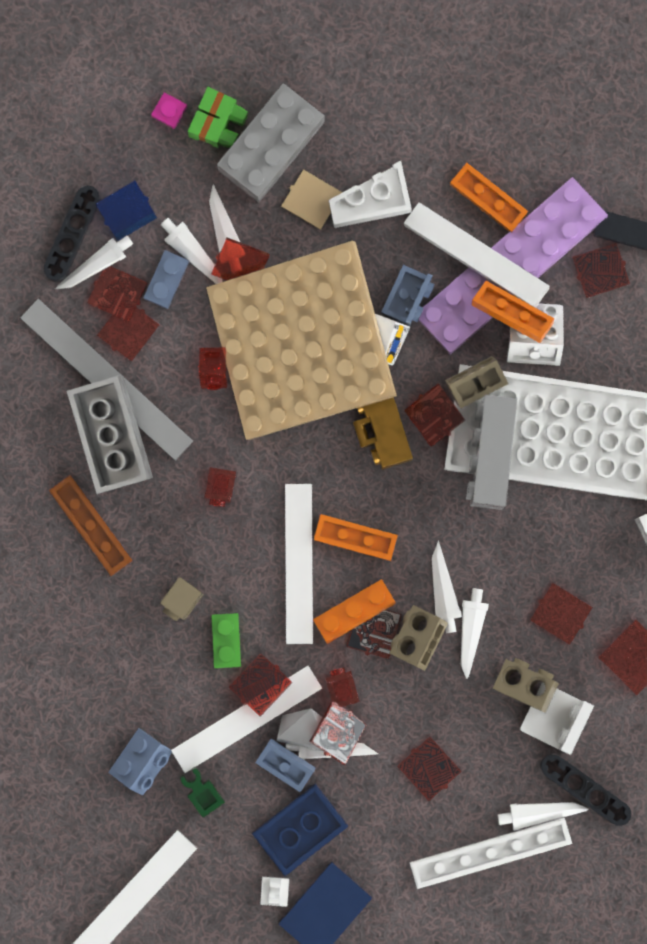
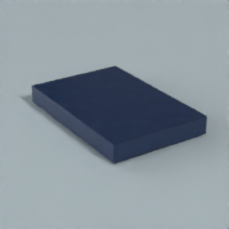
(300, 829)
(325, 908)

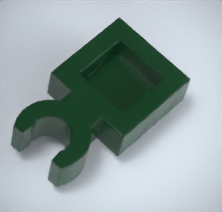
(204, 795)

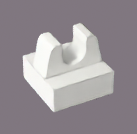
(274, 891)

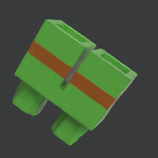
(214, 117)

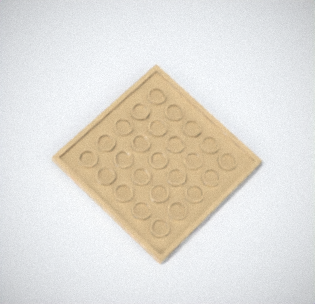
(301, 341)

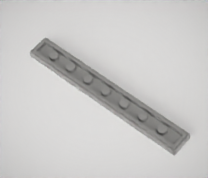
(96, 369)

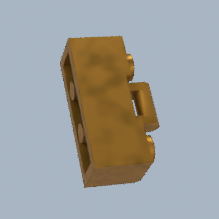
(389, 439)

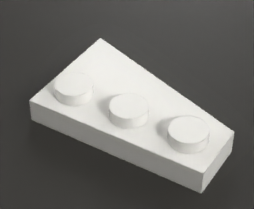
(375, 199)

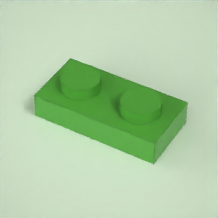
(226, 640)

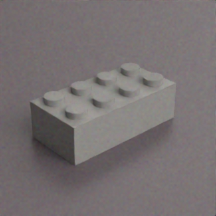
(271, 142)
(109, 434)
(493, 452)

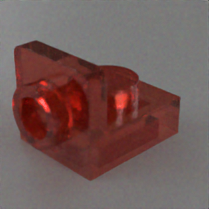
(212, 368)
(220, 486)
(342, 687)

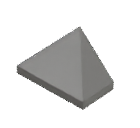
(298, 728)

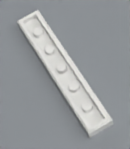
(476, 255)
(298, 563)
(242, 722)
(490, 853)
(138, 891)

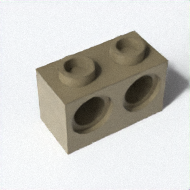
(476, 382)
(181, 600)
(424, 640)
(524, 689)

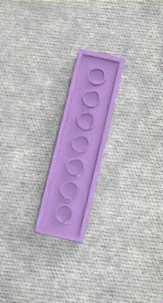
(532, 246)

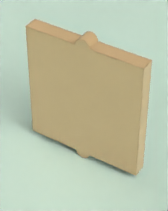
(310, 199)

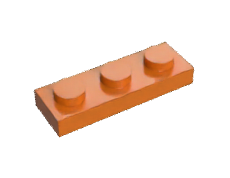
(488, 197)
(513, 311)
(355, 537)
(354, 611)

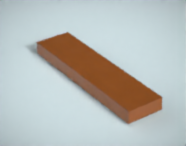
(90, 525)

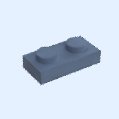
(166, 279)
(285, 765)

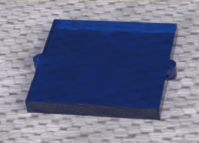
(126, 210)

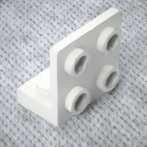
(548, 352)
(561, 722)

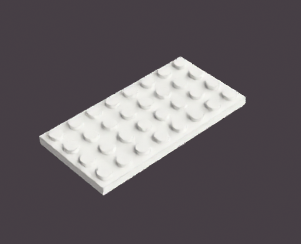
(567, 436)

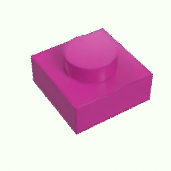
(169, 110)

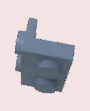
(406, 296)
(140, 762)

